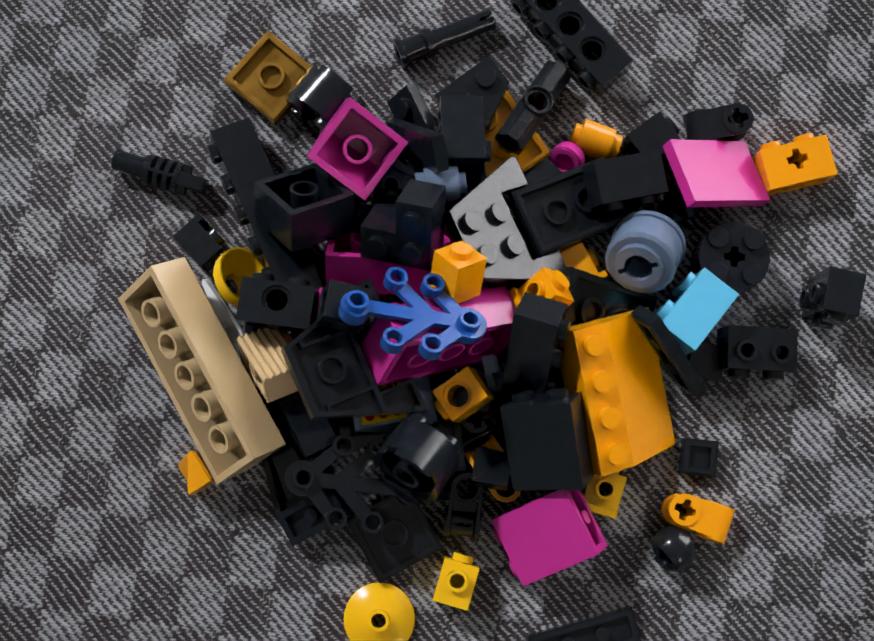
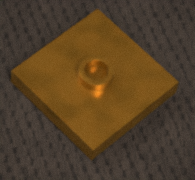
(267, 76)

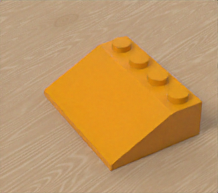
(619, 390)

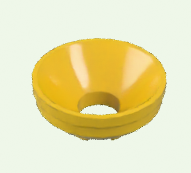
(234, 265)

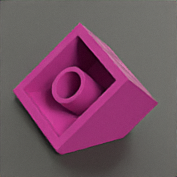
(356, 148)

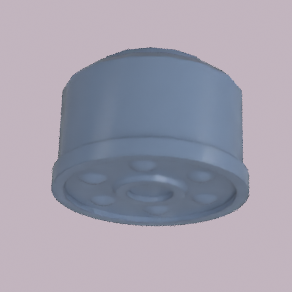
(645, 251)

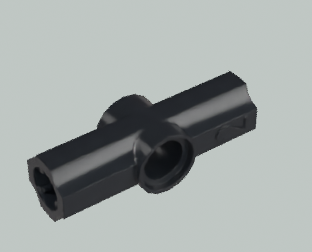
(524, 119)

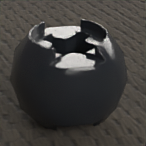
(673, 548)

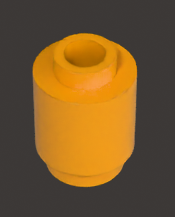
(596, 139)

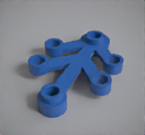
(460, 323)

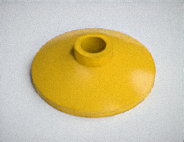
(384, 600)

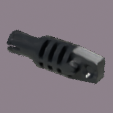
(159, 172)

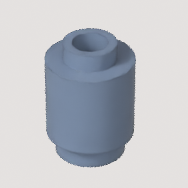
(451, 178)

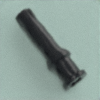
(429, 42)

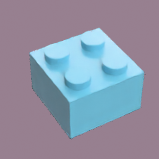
(696, 308)

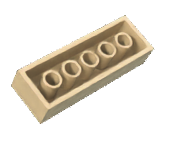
(200, 369)

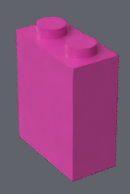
(548, 534)

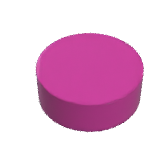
(567, 156)

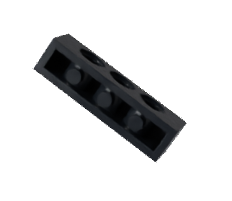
(589, 36)

